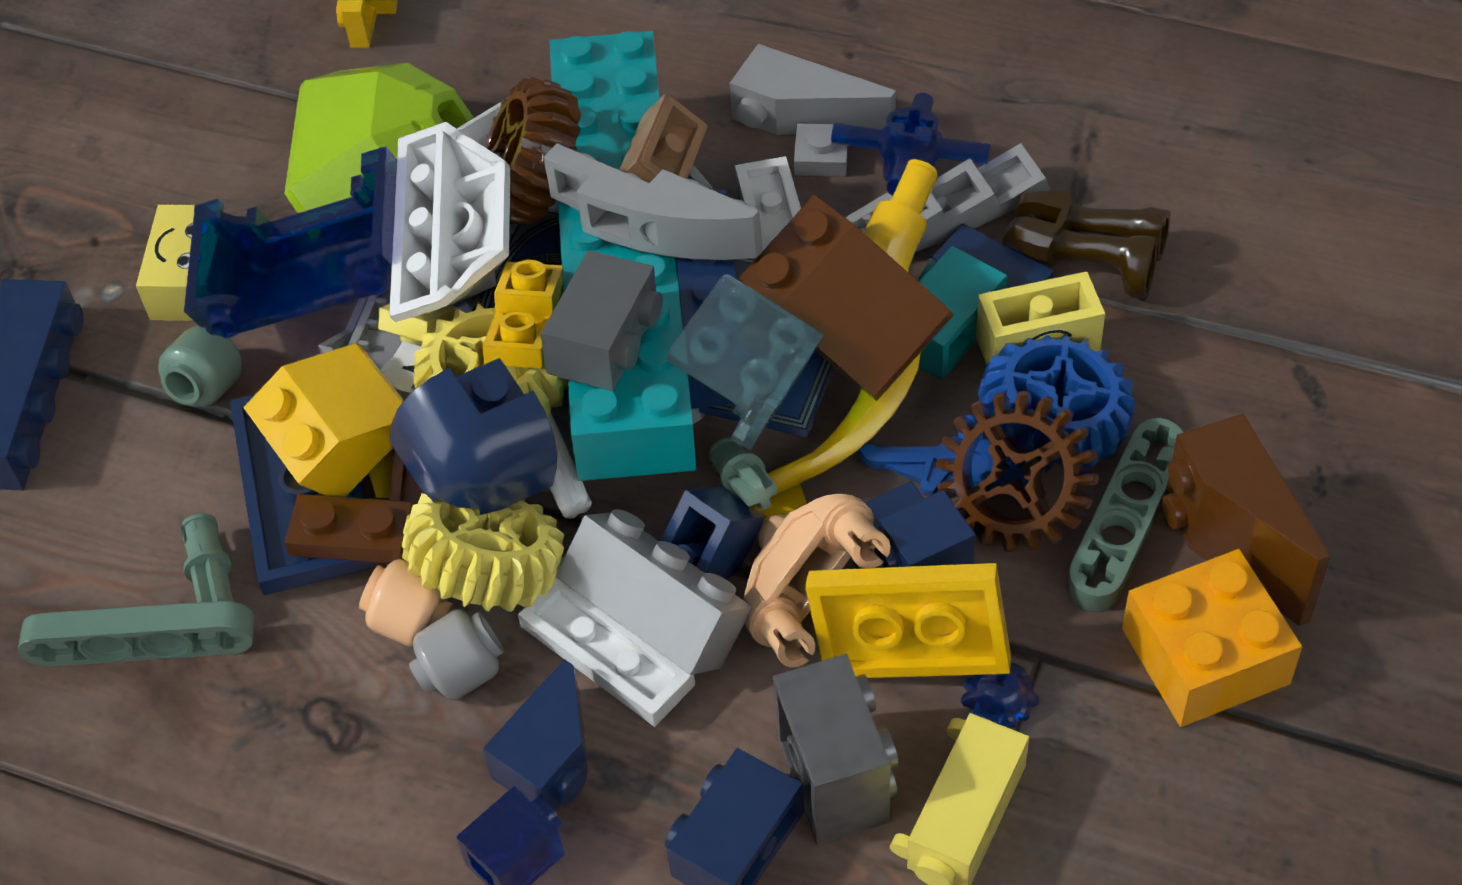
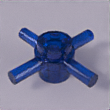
(907, 136)

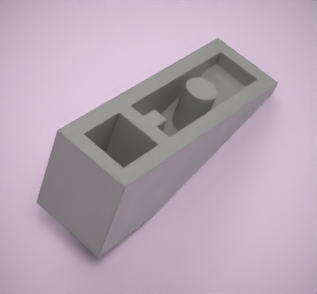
(781, 90)

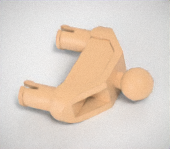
(808, 539)

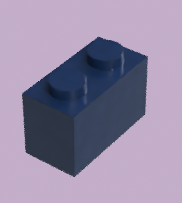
(736, 824)

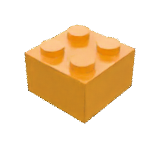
(1210, 637)

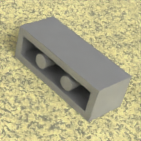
(654, 591)

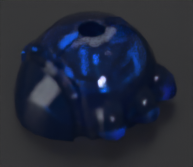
(1001, 703)

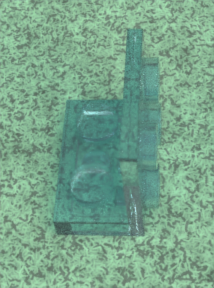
(745, 353)

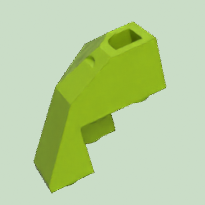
(355, 114)

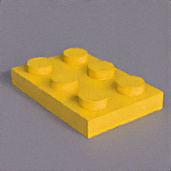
(912, 619)

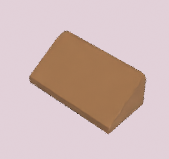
(664, 140)

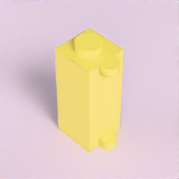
(965, 802)

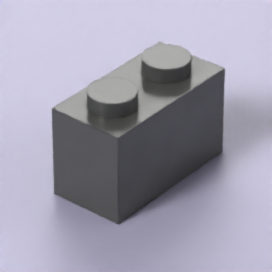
(601, 320)

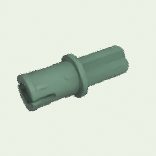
(742, 473)
(206, 561)

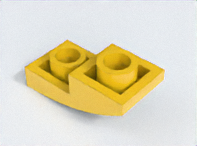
(522, 306)

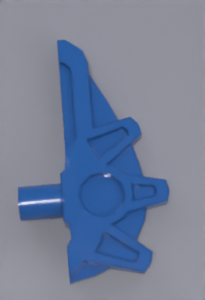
(920, 463)

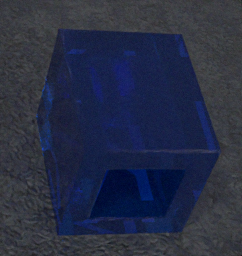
(512, 840)

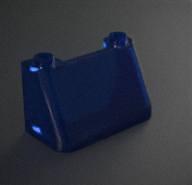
(271, 271)

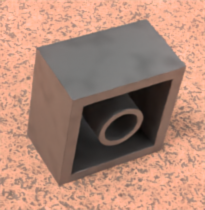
(835, 747)

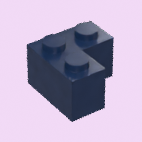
(921, 529)

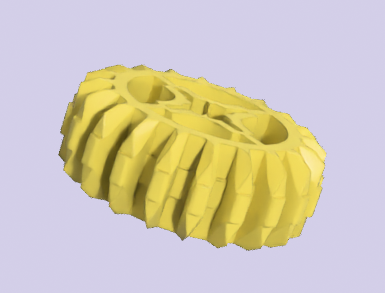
(460, 347)
(485, 557)

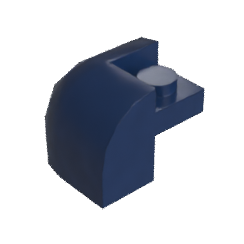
(475, 439)

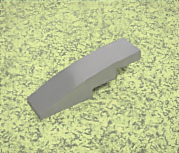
(971, 195)

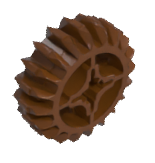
(523, 132)
(1031, 496)

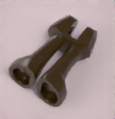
(1051, 229)

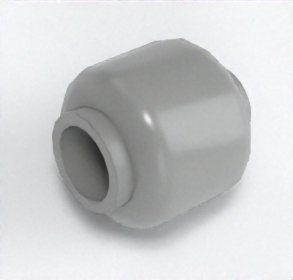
(456, 654)

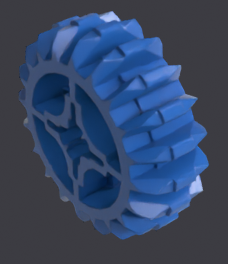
(1075, 380)

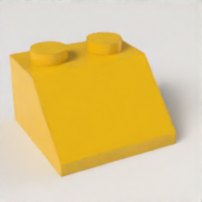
(328, 418)

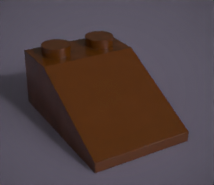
(849, 291)
(1231, 498)

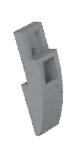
(656, 217)

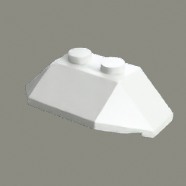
(446, 219)

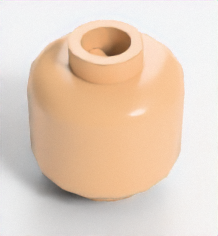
(399, 604)

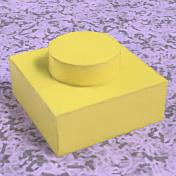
(413, 328)

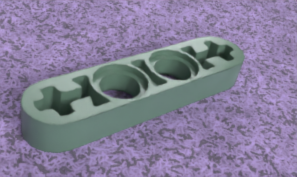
(1122, 511)
(136, 633)

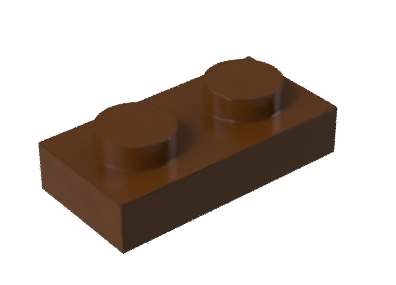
(347, 528)

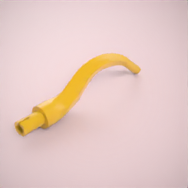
(898, 231)

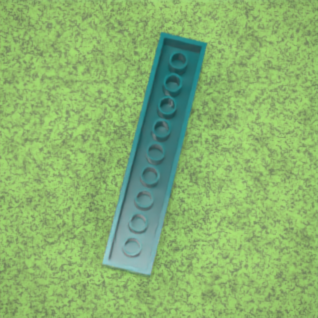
(648, 416)

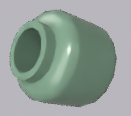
(199, 367)

